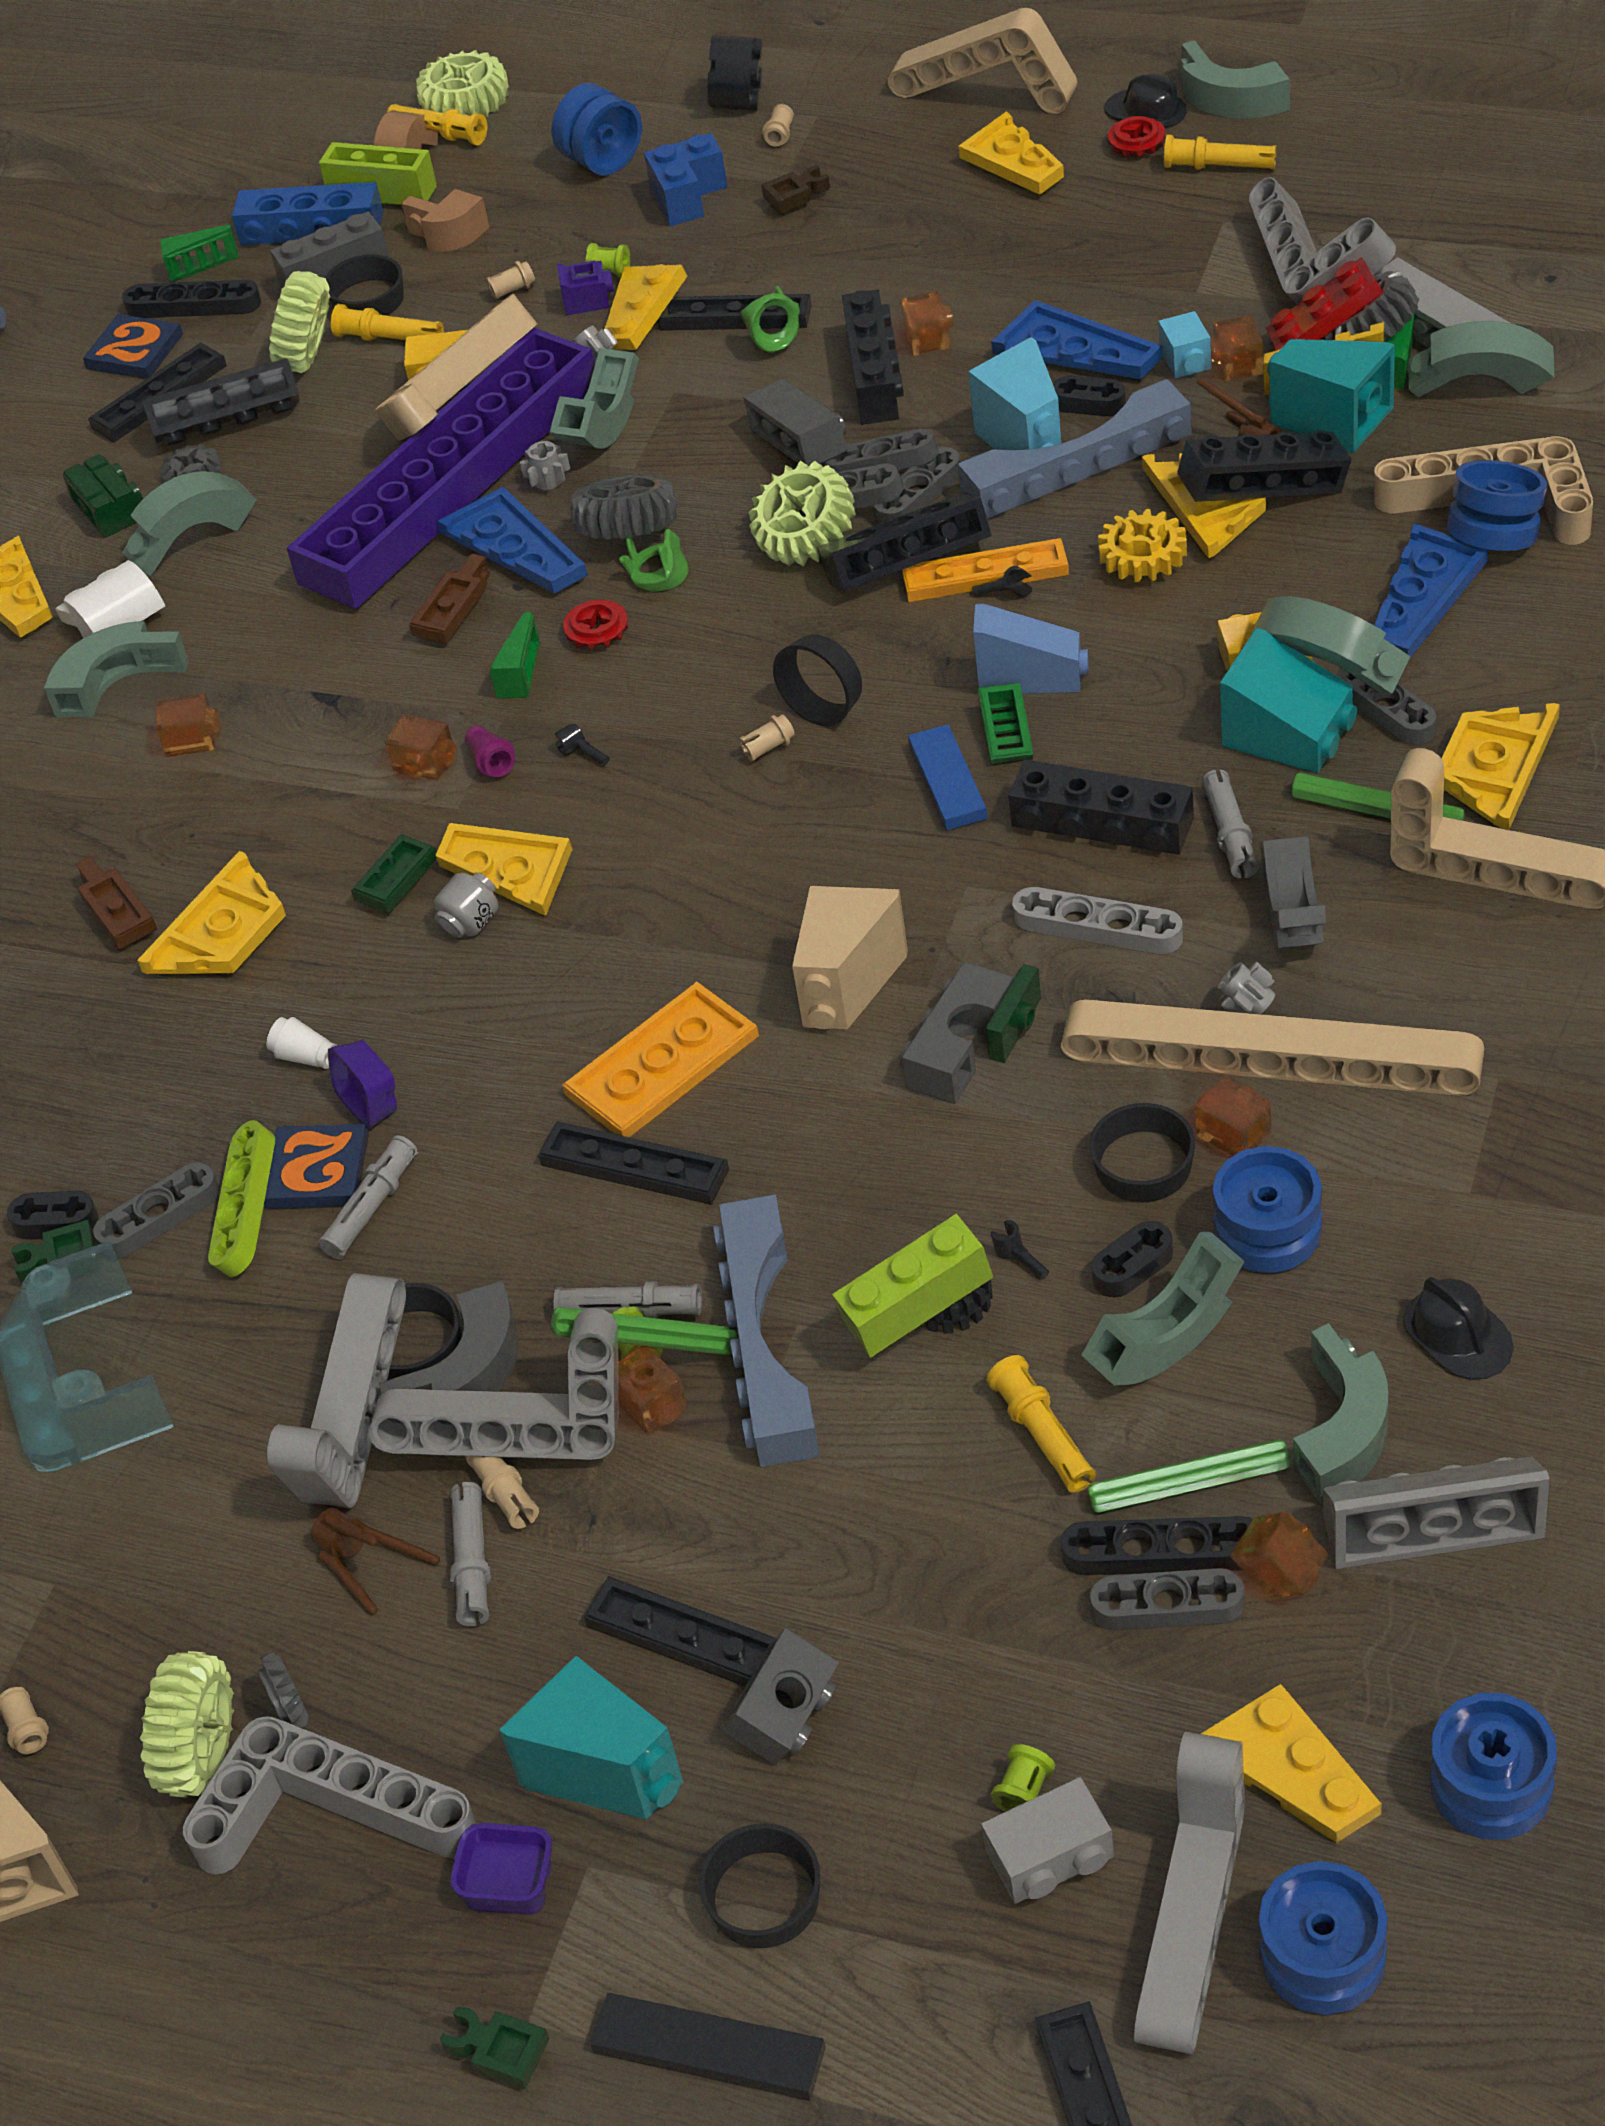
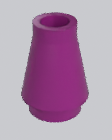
(491, 753)

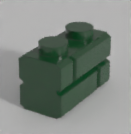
(103, 494)

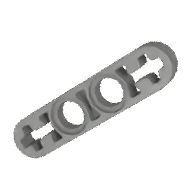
(1095, 925)

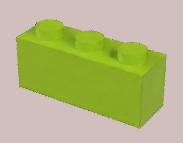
(395, 169)
(913, 1285)

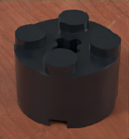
(734, 72)

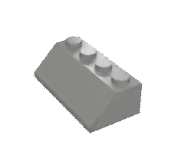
(1436, 1511)

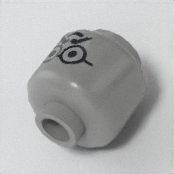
(466, 904)

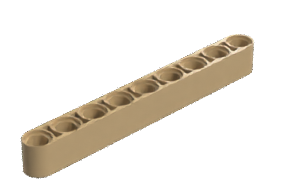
(1274, 1047)

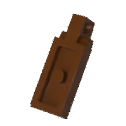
(451, 601)
(113, 904)

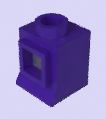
(585, 286)

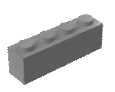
(1438, 304)

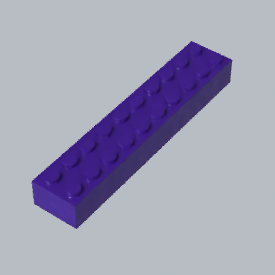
(440, 469)

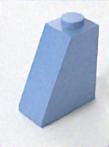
(1027, 652)

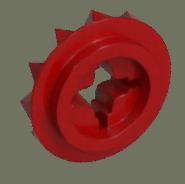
(1127, 133)
(582, 619)

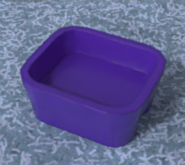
(362, 1082)
(502, 1868)

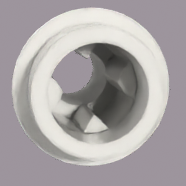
(298, 1043)

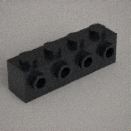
(872, 363)
(221, 400)
(1263, 466)
(1101, 806)

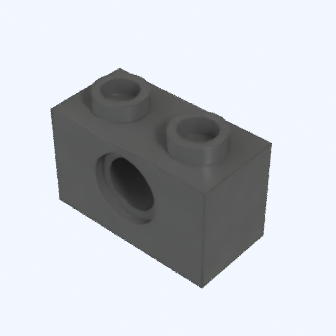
(759, 1717)

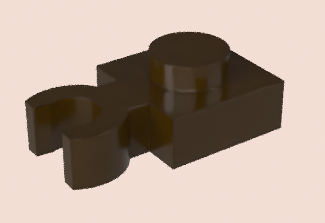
(792, 190)

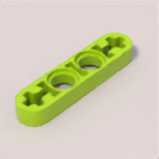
(241, 1199)

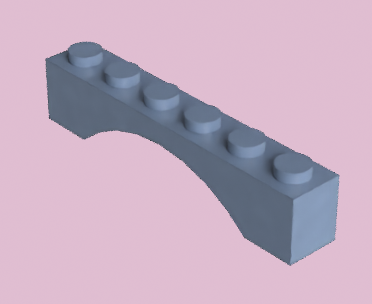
(1014, 477)
(778, 1403)

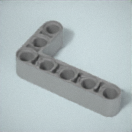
(1293, 250)
(515, 1411)
(331, 1457)
(328, 1787)
(1194, 1892)

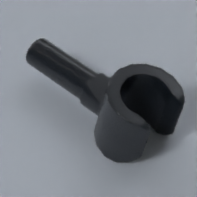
(1011, 580)
(572, 738)
(1012, 1247)

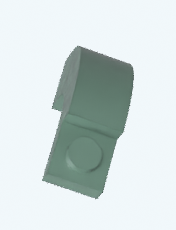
(1229, 91)
(1486, 349)
(606, 407)
(179, 505)
(1335, 637)
(106, 657)
(1174, 1323)
(1356, 1435)

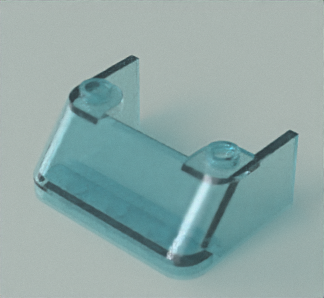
(70, 1414)

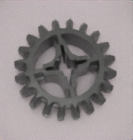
(1391, 307)
(623, 507)

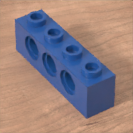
(295, 212)

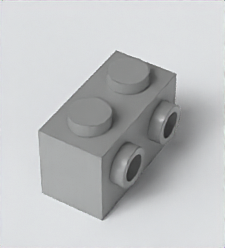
(1048, 1841)

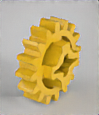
(1142, 545)

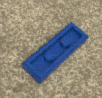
(947, 777)

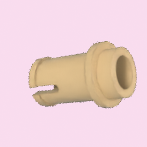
(776, 130)
(511, 280)
(767, 737)
(26, 1730)

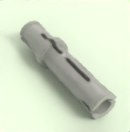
(1233, 834)
(378, 1182)
(649, 1299)
(470, 1570)

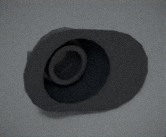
(1149, 97)
(1458, 1329)

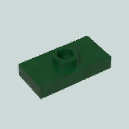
(394, 873)
(1014, 1013)

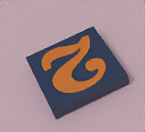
(133, 346)
(316, 1165)

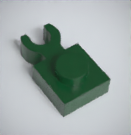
(56, 1245)
(502, 2050)

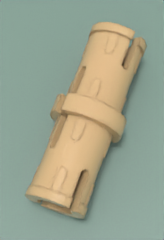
(503, 1486)

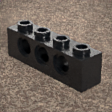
(905, 541)

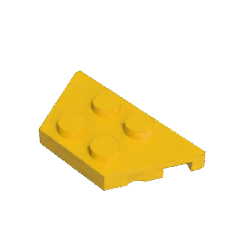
(1209, 522)
(1495, 759)
(218, 925)

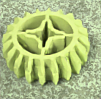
(463, 83)
(299, 320)
(819, 495)
(186, 1723)

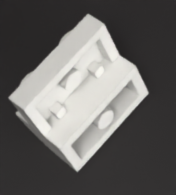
(112, 599)

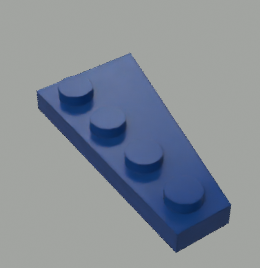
(1079, 342)
(515, 539)
(1427, 584)

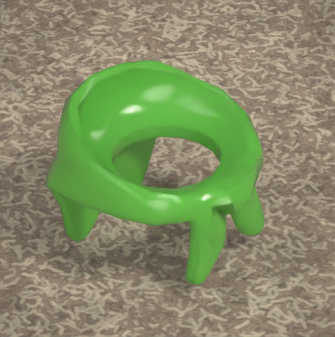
(780, 340)
(674, 564)

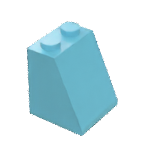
(1015, 400)

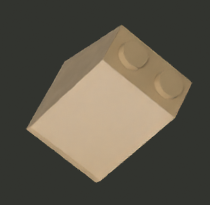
(846, 952)
(29, 1864)

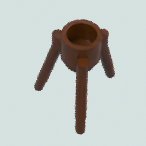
(1249, 421)
(345, 1536)

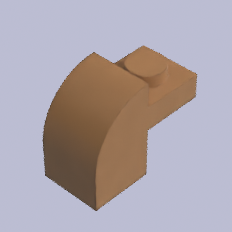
(404, 131)
(447, 225)

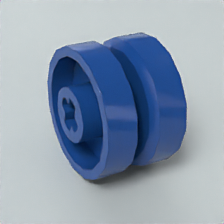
(596, 129)
(1496, 505)
(1268, 1208)
(1493, 1766)
(1323, 1937)

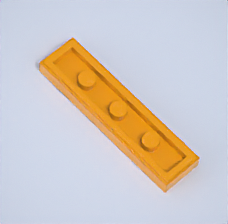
(962, 572)

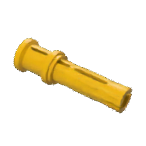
(451, 123)
(1201, 153)
(372, 325)
(1031, 1406)

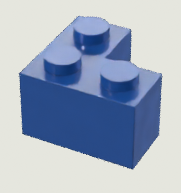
(683, 173)

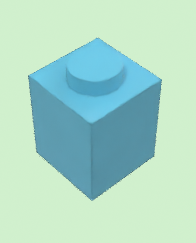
(1185, 344)

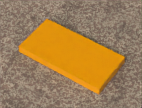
(660, 1060)

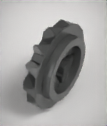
(194, 459)
(282, 1691)

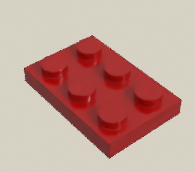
(1326, 305)

